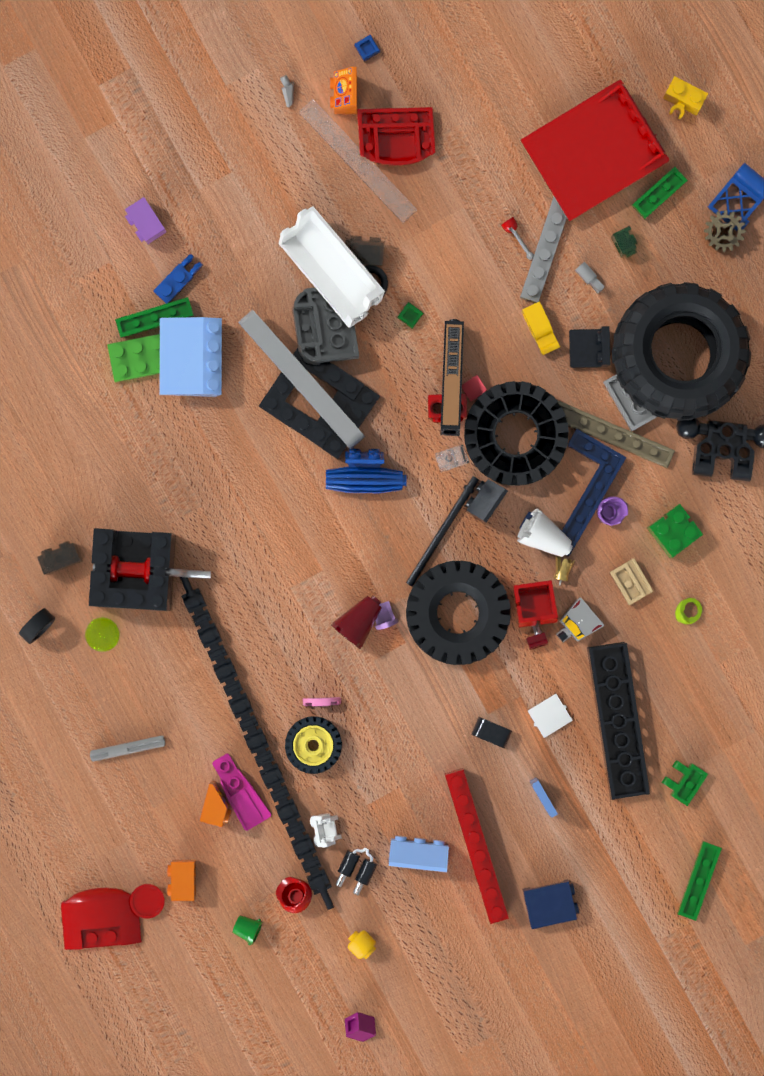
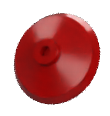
(147, 901)

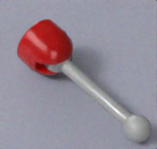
(510, 226)

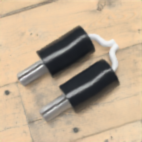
(365, 872)

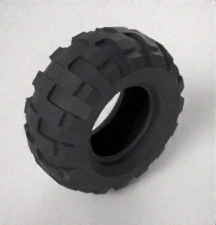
(708, 314)

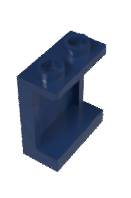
(550, 904)

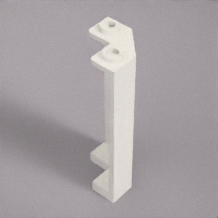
(331, 267)

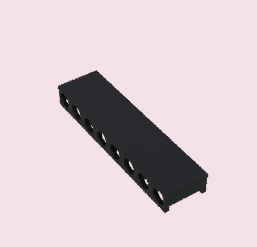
(618, 720)

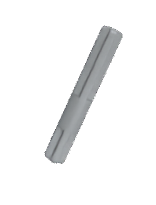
(127, 748)

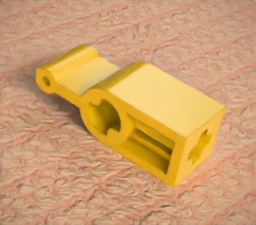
(540, 328)

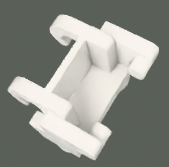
(325, 830)

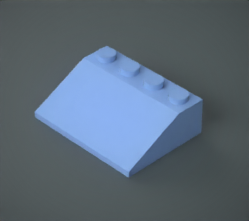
(191, 356)

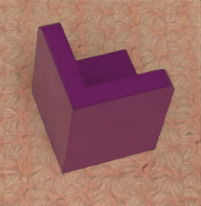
(360, 1027)

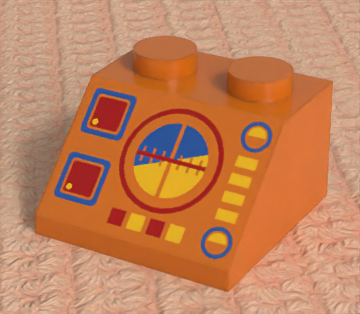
(345, 91)
(215, 807)

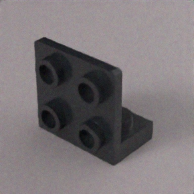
(589, 347)

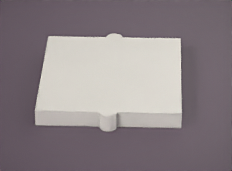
(550, 715)

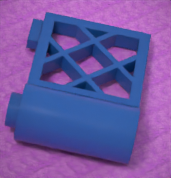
(751, 184)

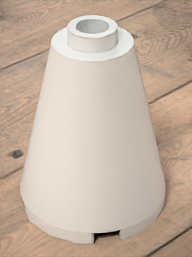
(544, 535)

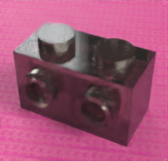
(367, 251)
(59, 559)

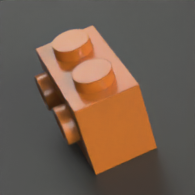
(182, 880)

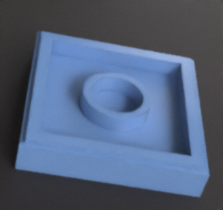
(543, 797)

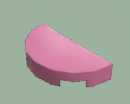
(322, 701)

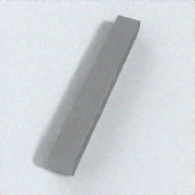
(301, 379)

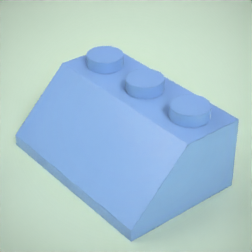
(418, 854)

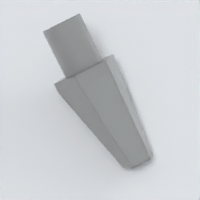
(288, 90)

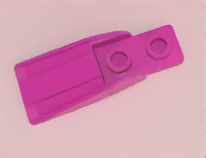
(240, 793)

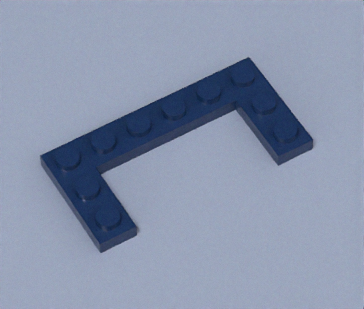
(609, 465)

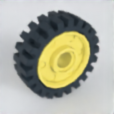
(313, 760)

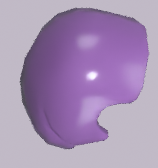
(612, 510)

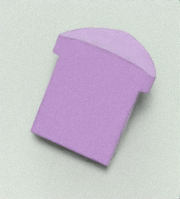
(386, 617)

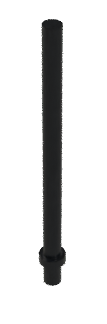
(468, 489)

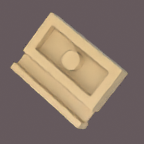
(631, 581)

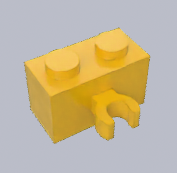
(684, 97)

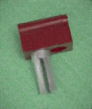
(538, 640)

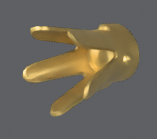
(562, 572)

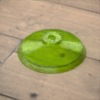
(102, 634)

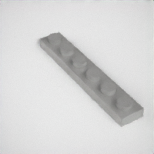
(544, 253)

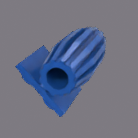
(365, 474)

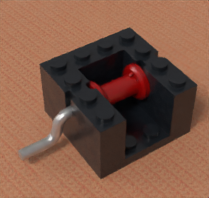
(135, 570)

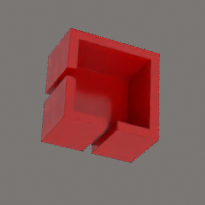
(535, 603)

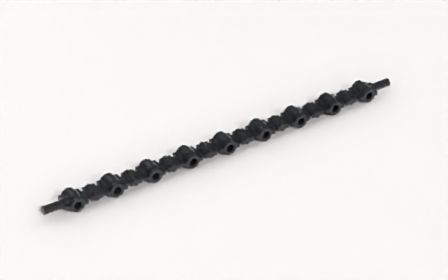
(257, 742)

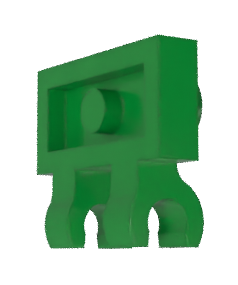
(688, 784)

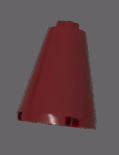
(358, 620)

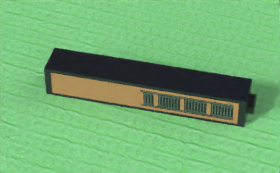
(452, 378)

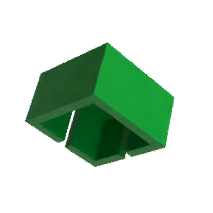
(674, 532)

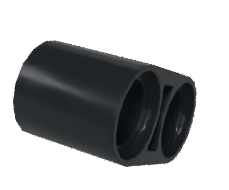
(491, 732)

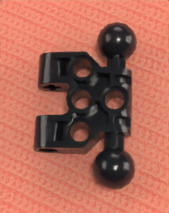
(704, 463)

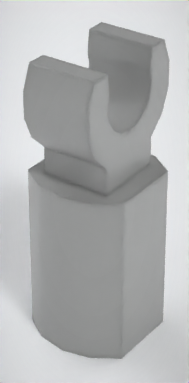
(589, 277)

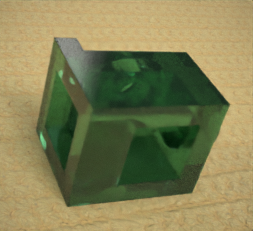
(625, 242)

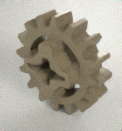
(718, 224)

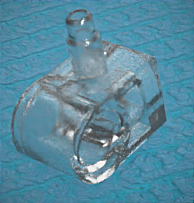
(451, 458)

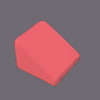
(474, 388)

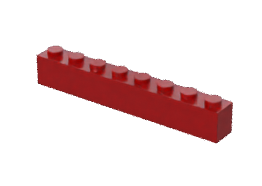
(476, 846)

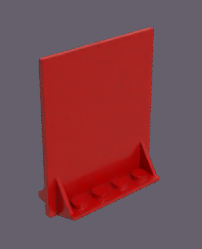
(595, 150)

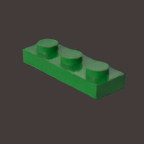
(659, 193)

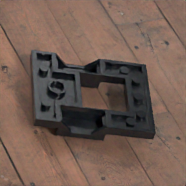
(351, 396)

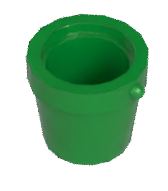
(247, 929)

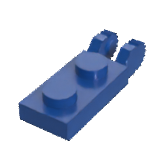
(176, 280)

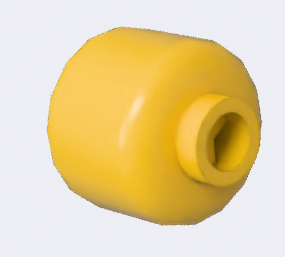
(362, 944)

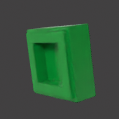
(410, 315)

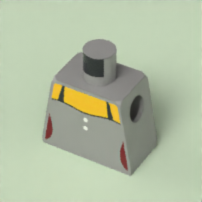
(578, 622)

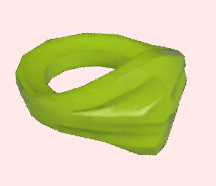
(681, 617)

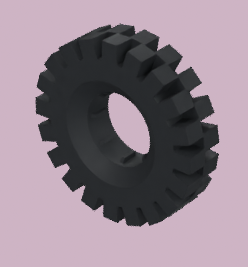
(488, 412)
(492, 618)

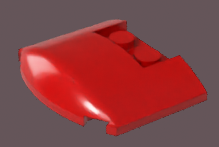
(396, 135)
(99, 919)

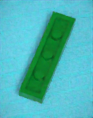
(150, 318)
(699, 880)

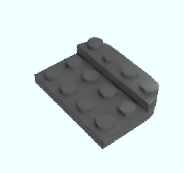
(320, 330)

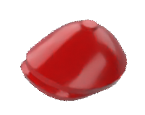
(294, 894)

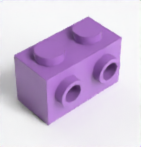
(145, 221)

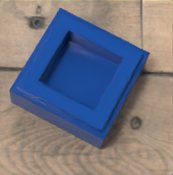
(367, 48)

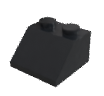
(486, 500)

